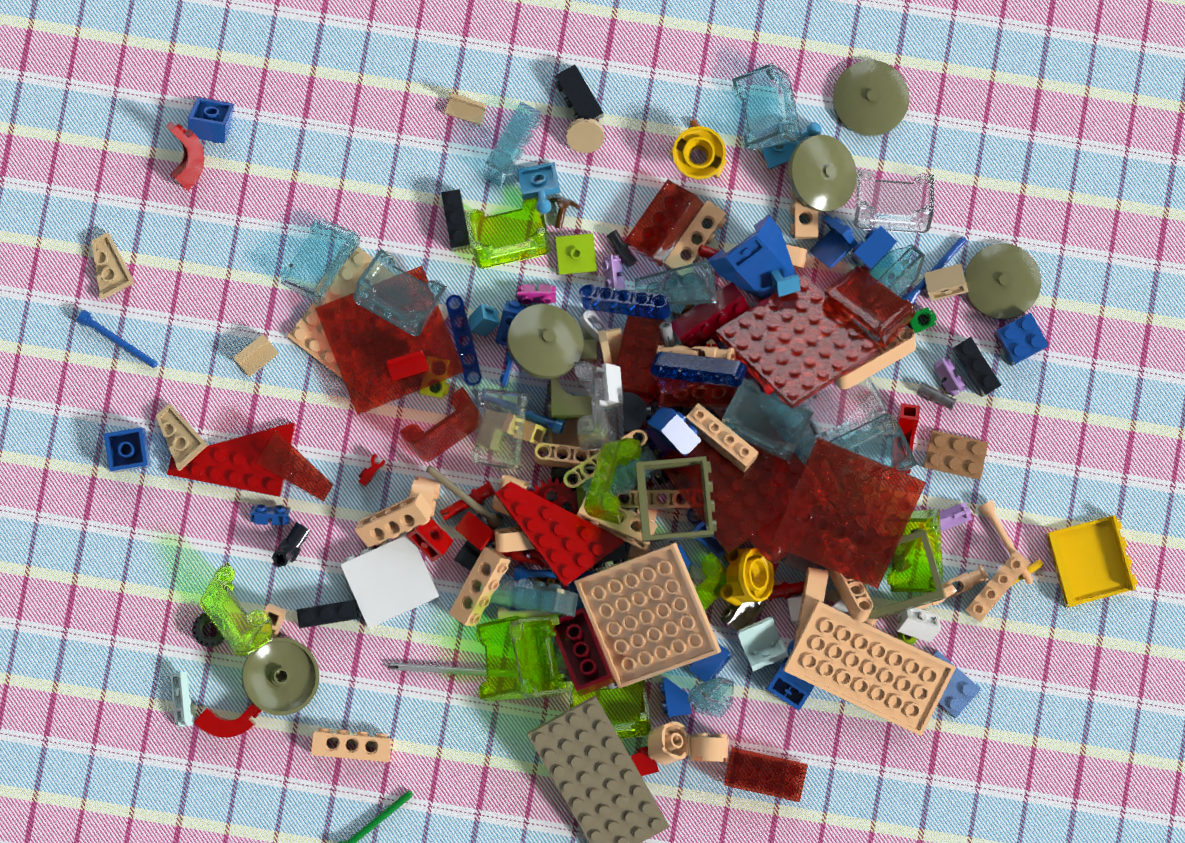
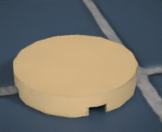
(585, 135)

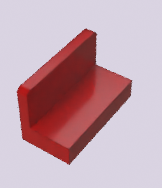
(407, 365)
(475, 530)

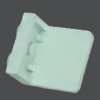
(762, 643)

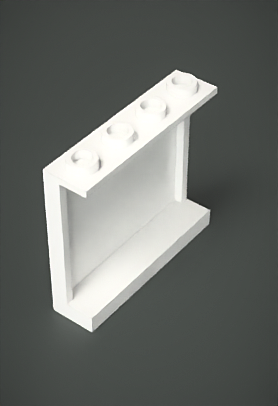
(389, 580)

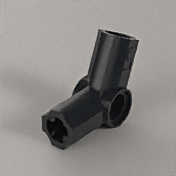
(291, 546)

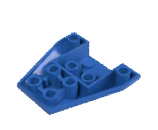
(754, 258)

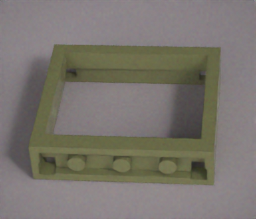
(707, 487)
(920, 600)

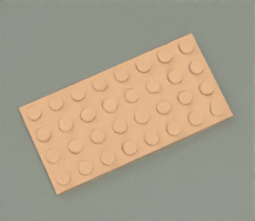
(869, 668)

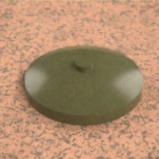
(871, 98)
(822, 173)
(1002, 281)
(545, 341)
(280, 677)

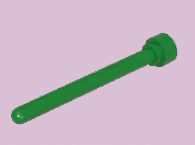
(381, 817)

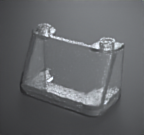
(894, 204)
(844, 409)
(603, 423)
(500, 428)

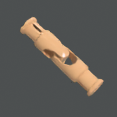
(713, 352)
(967, 582)

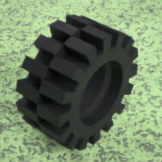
(201, 637)

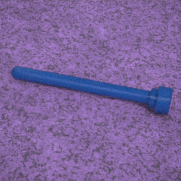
(940, 264)
(86, 319)
(556, 425)
(522, 573)

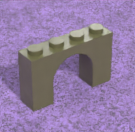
(566, 405)

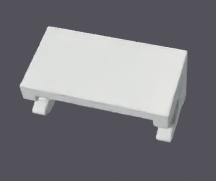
(612, 385)
(919, 624)

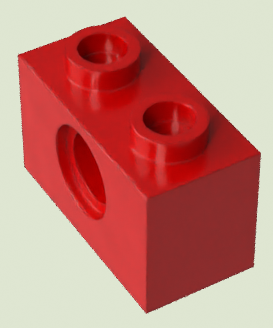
(430, 539)

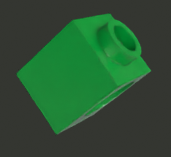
(930, 316)

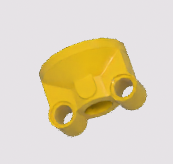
(705, 140)
(747, 576)

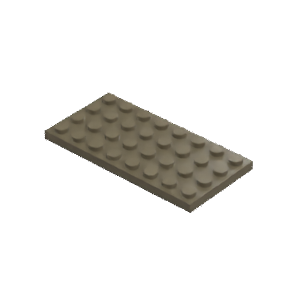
(597, 776)

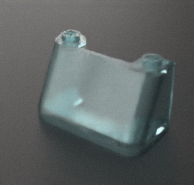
(767, 108)
(319, 260)
(397, 294)
(766, 420)
(881, 441)

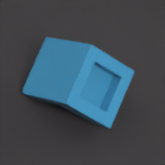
(785, 285)
(483, 320)

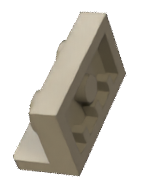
(742, 615)

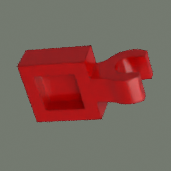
(368, 474)

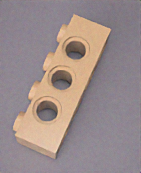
(707, 212)
(803, 231)
(721, 438)
(394, 520)
(624, 529)
(998, 586)
(471, 591)
(321, 748)

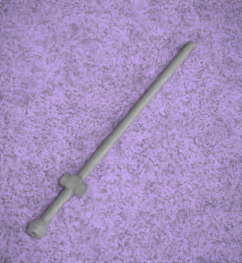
(460, 670)

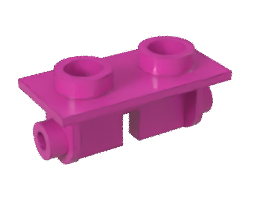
(528, 295)

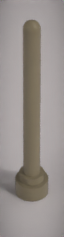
(492, 519)

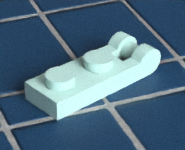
(181, 699)

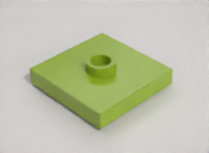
(576, 254)

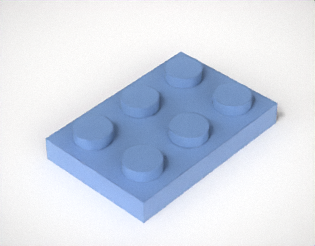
(958, 691)

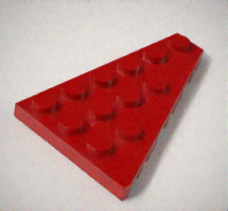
(233, 464)
(560, 537)

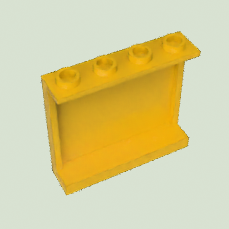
(1091, 561)

